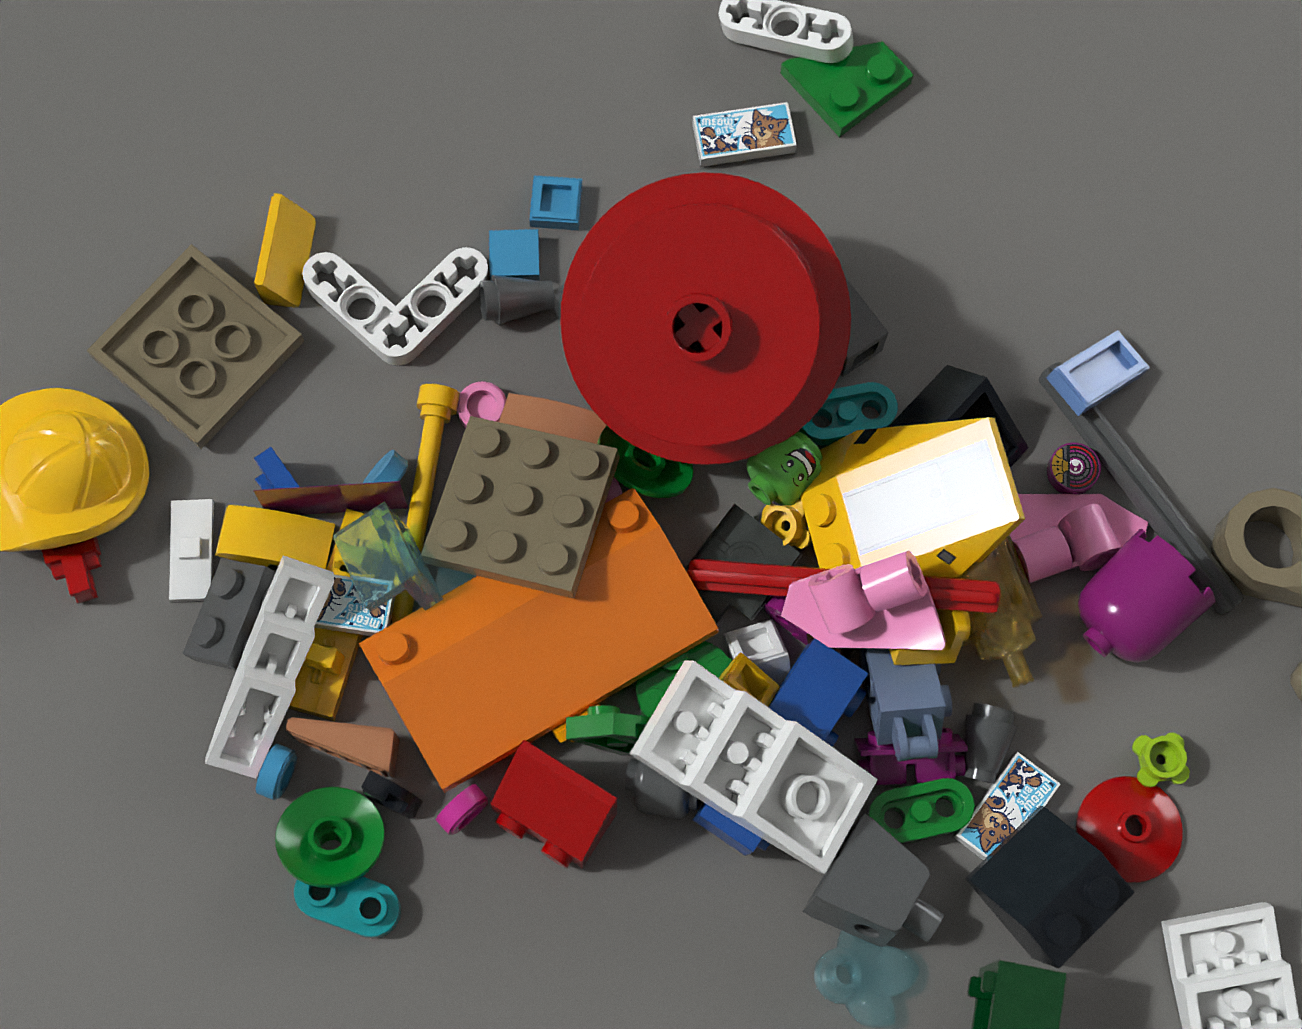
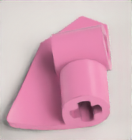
(1070, 532)
(867, 606)

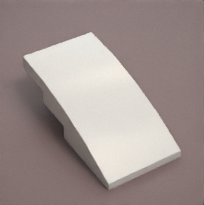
(754, 766)
(1230, 970)

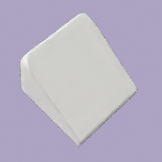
(762, 646)

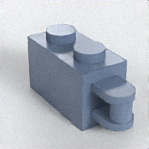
(905, 703)

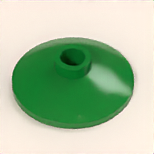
(645, 471)
(327, 816)

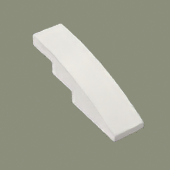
(269, 667)

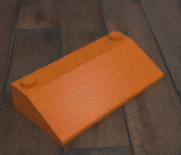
(517, 660)

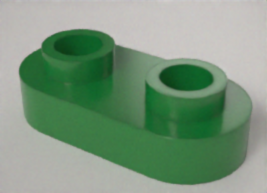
(918, 809)

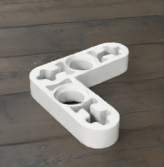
(774, 11)
(391, 318)

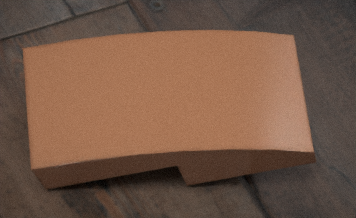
(552, 417)

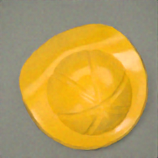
(66, 469)

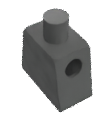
(874, 888)

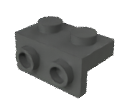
(228, 613)

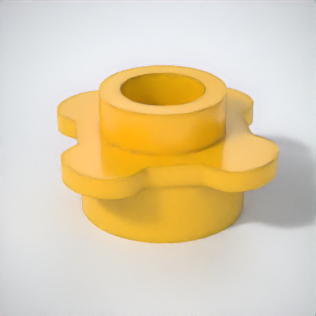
(776, 515)

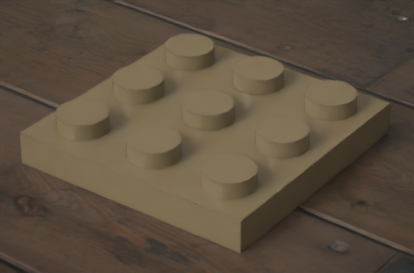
(196, 346)
(521, 506)

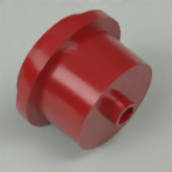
(761, 274)

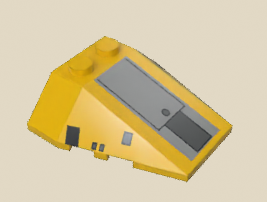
(914, 489)

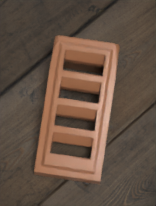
(358, 744)

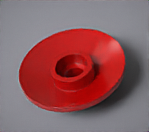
(1103, 821)

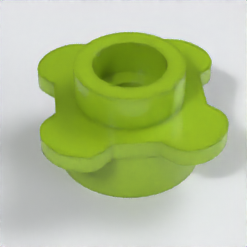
(1172, 749)

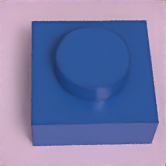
(273, 471)

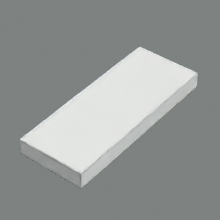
(191, 549)

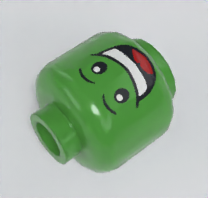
(784, 470)

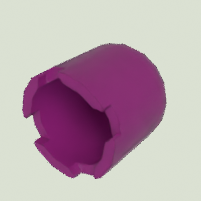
(1141, 600)

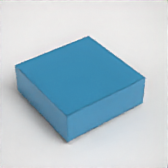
(556, 202)
(514, 253)

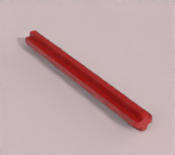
(775, 580)

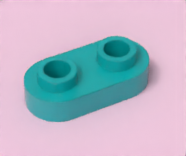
(845, 414)
(345, 906)

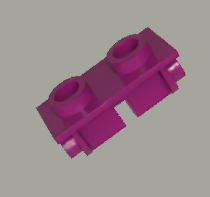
(885, 767)

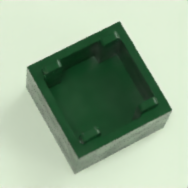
(1016, 997)

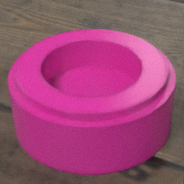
(462, 809)

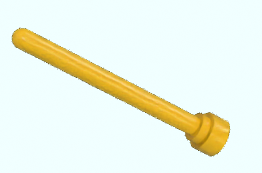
(436, 406)

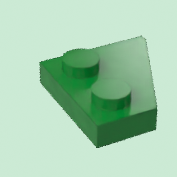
(851, 88)
(606, 729)

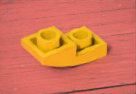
(266, 535)

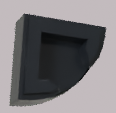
(390, 795)

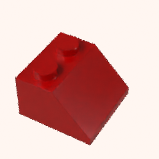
(553, 806)

